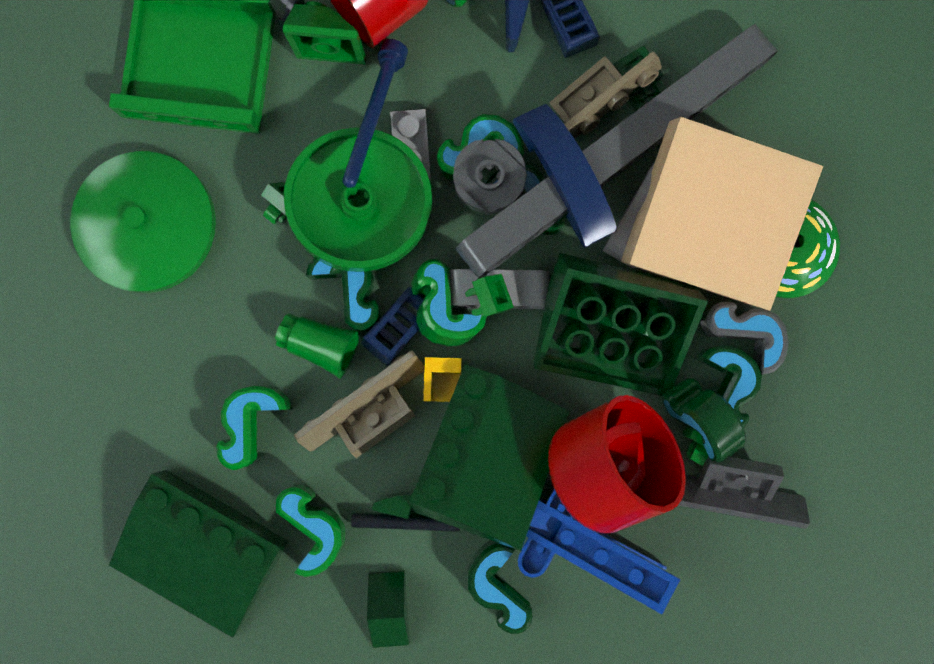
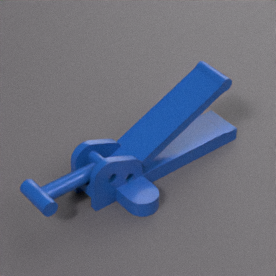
(615, 563)

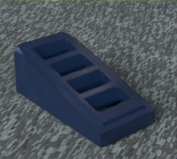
(514, 18)
(578, 43)
(375, 346)

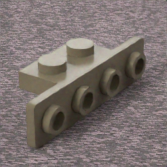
(600, 91)
(368, 412)

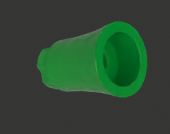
(318, 343)

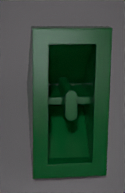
(387, 609)

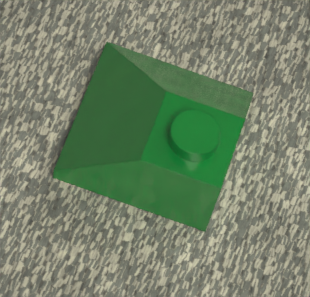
(322, 35)

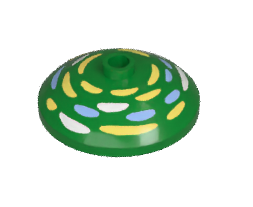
(814, 258)

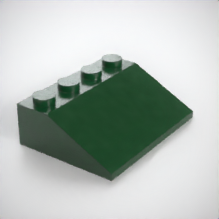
(616, 325)
(489, 458)
(196, 551)

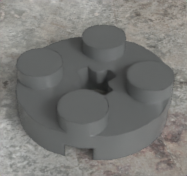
(488, 155)

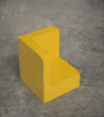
(441, 378)

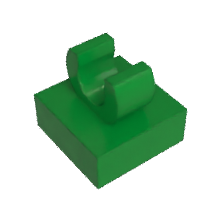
(275, 195)
(491, 295)
(696, 450)

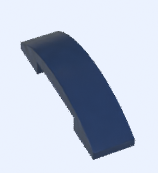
(569, 173)

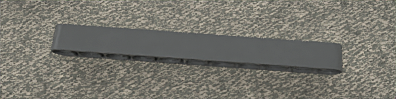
(618, 149)

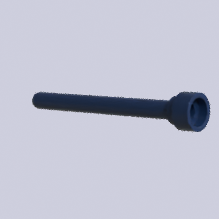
(391, 58)

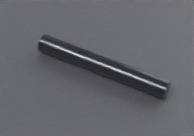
(387, 521)

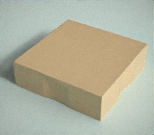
(721, 213)

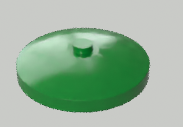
(142, 222)
(362, 224)

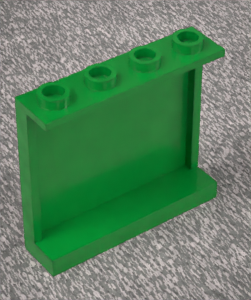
(197, 63)

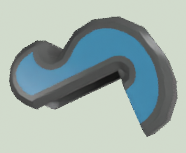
(754, 324)

